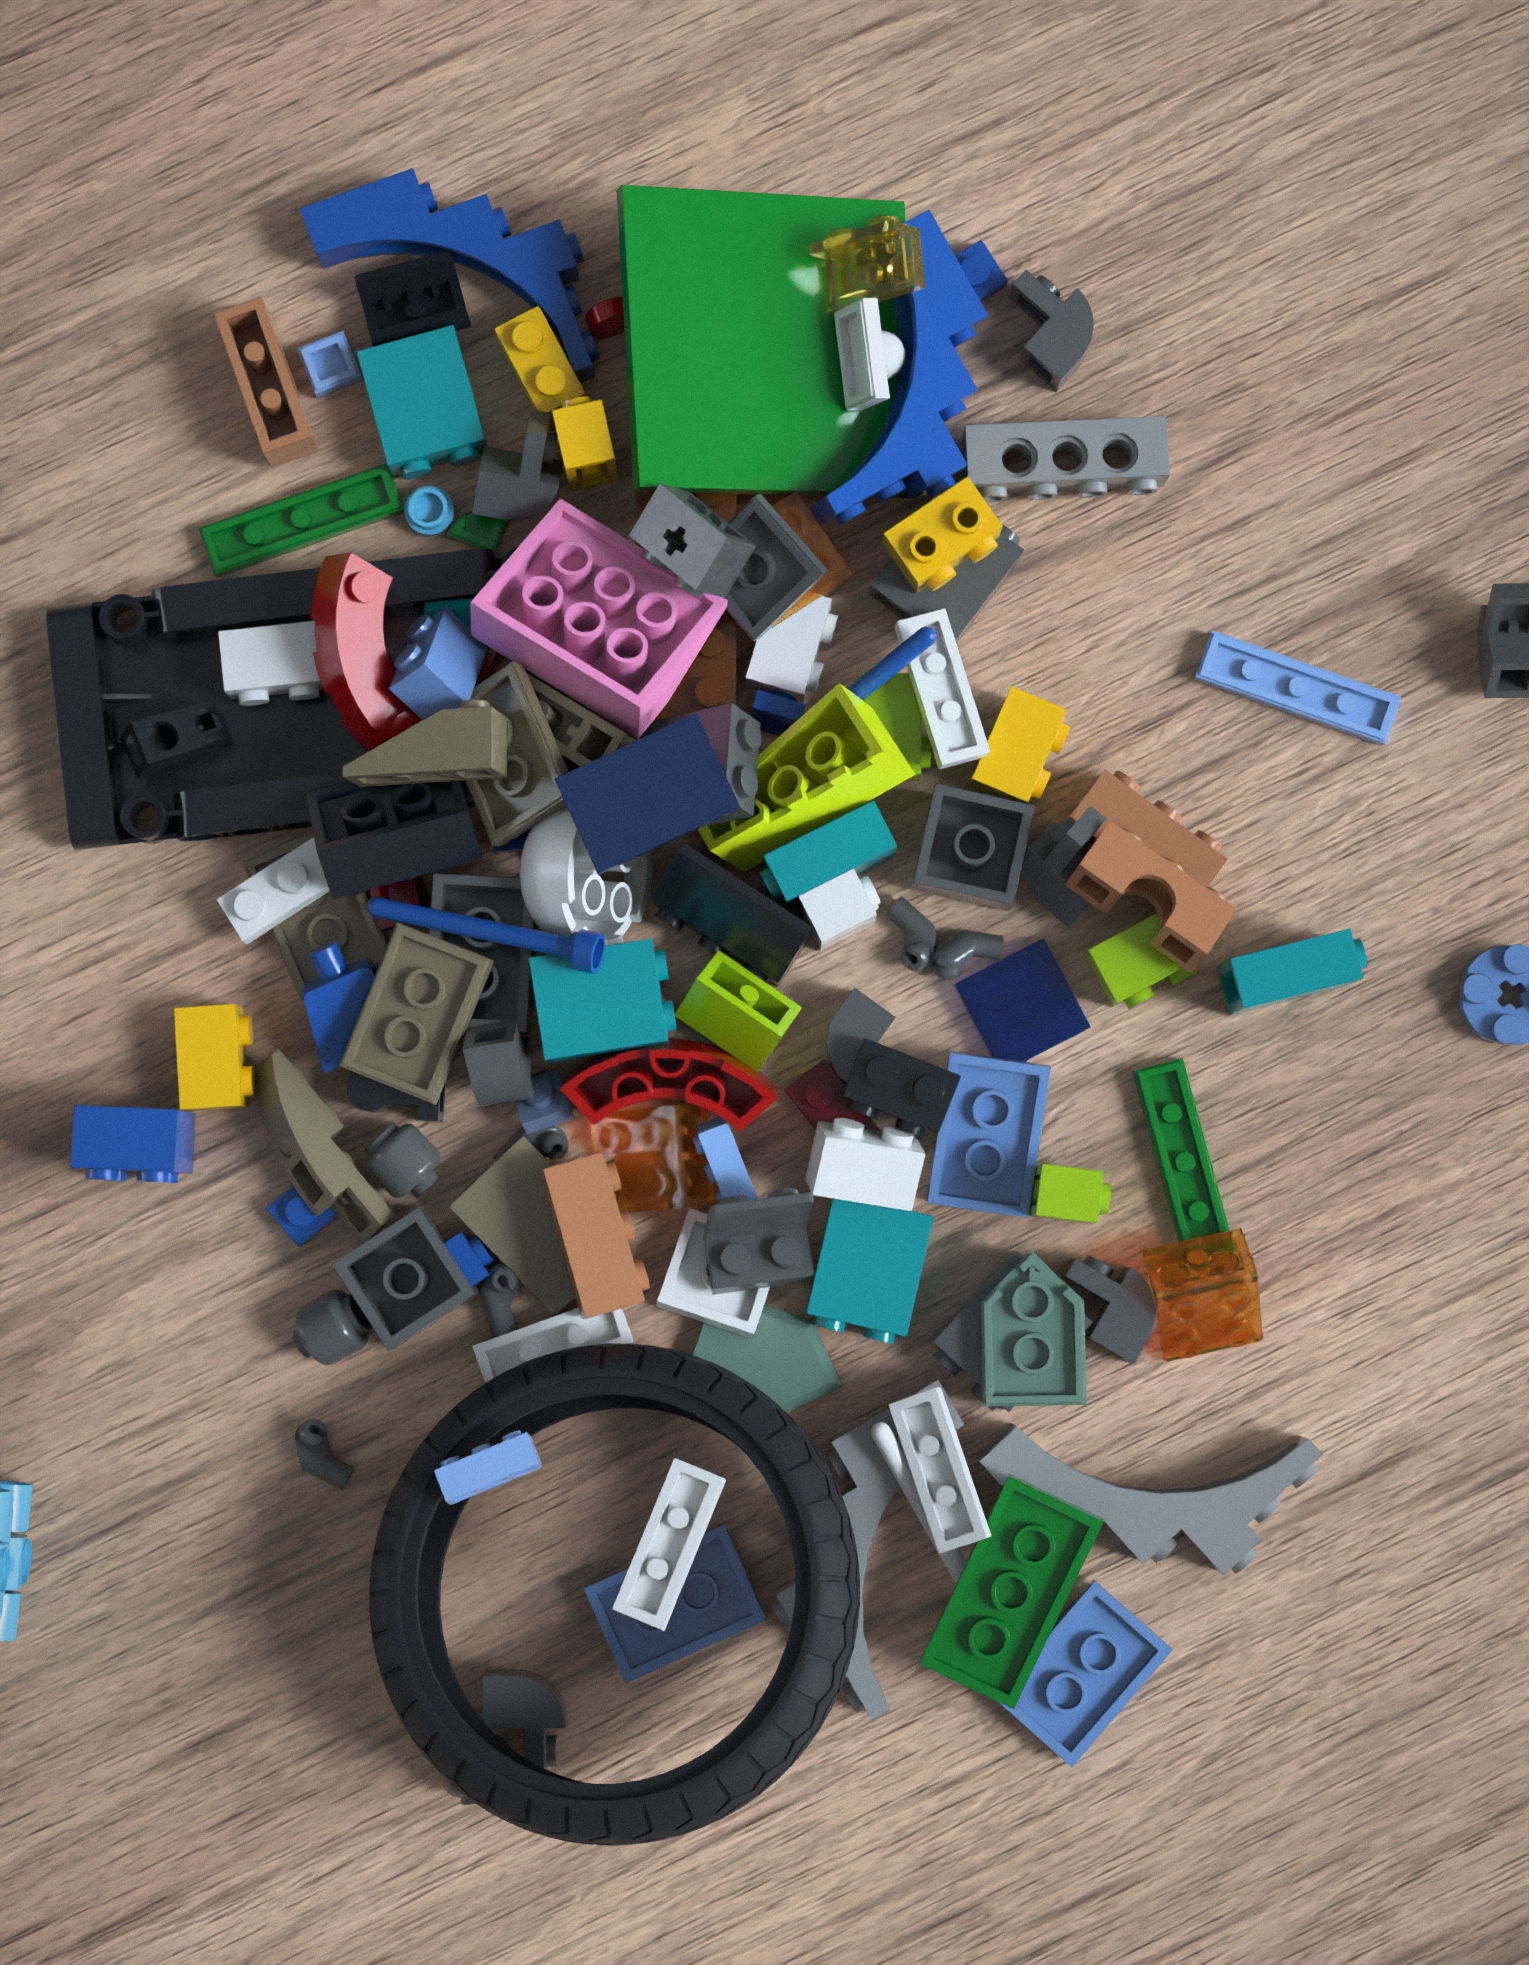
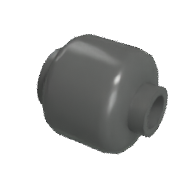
(402, 1160)
(331, 1328)

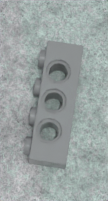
(1139, 438)

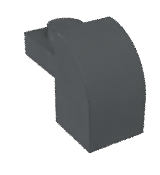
(1064, 332)
(518, 483)
(1505, 642)
(1054, 859)
(854, 1021)
(499, 1063)
(1128, 1308)
(525, 1702)

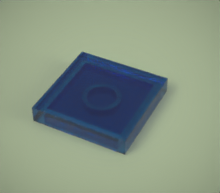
(1022, 1004)

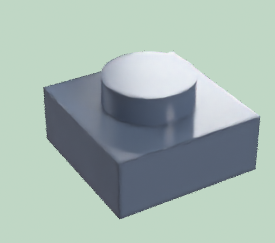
(547, 1106)

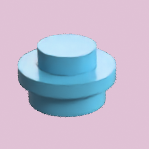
(429, 510)

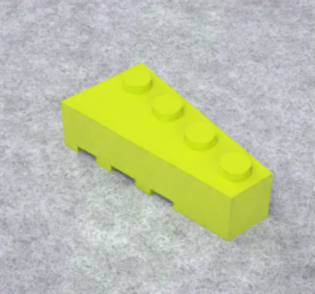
(811, 776)

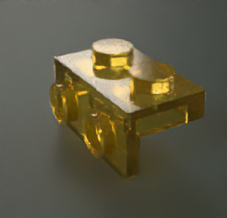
(872, 261)

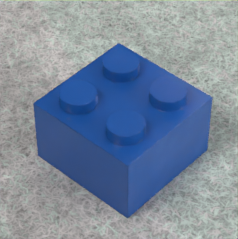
(133, 1139)

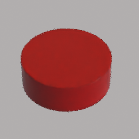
(606, 318)

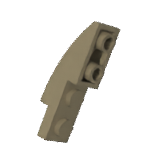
(302, 1138)

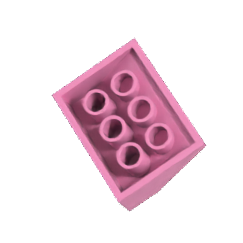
(594, 618)

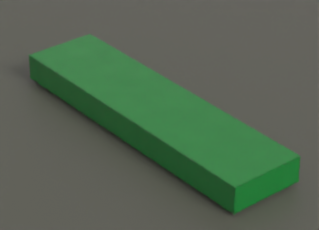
(301, 520)
(1180, 1150)

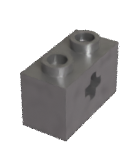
(691, 542)

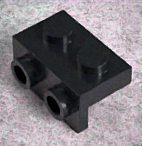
(412, 298)
(899, 1086)

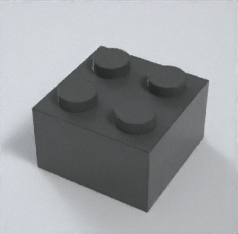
(973, 847)
(405, 1278)

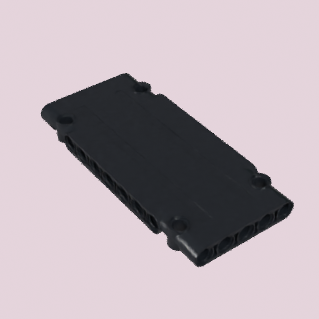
(175, 662)

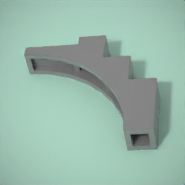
(865, 1501)
(1148, 1519)

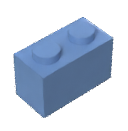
(437, 664)

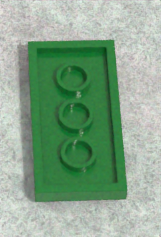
(1011, 1591)

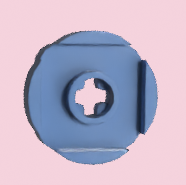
(1481, 990)

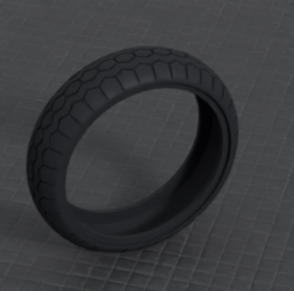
(408, 1598)

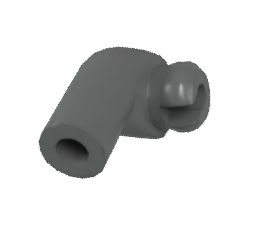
(918, 935)
(961, 947)
(549, 1142)
(497, 1297)
(316, 1455)

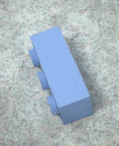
(724, 1159)
(487, 1467)

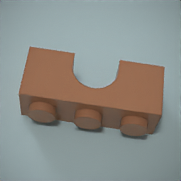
(1187, 911)

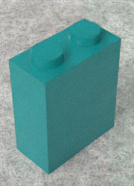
(423, 403)
(848, 843)
(1292, 971)
(605, 1010)
(869, 1269)

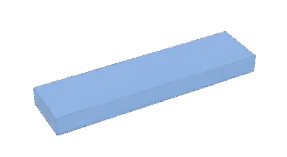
(1297, 688)

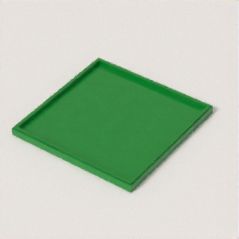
(739, 341)

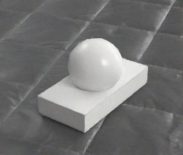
(866, 354)

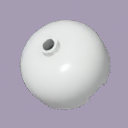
(564, 886)

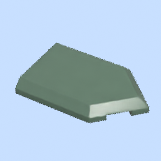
(1033, 1339)
(781, 1359)

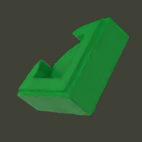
(478, 531)

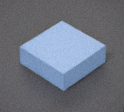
(330, 364)

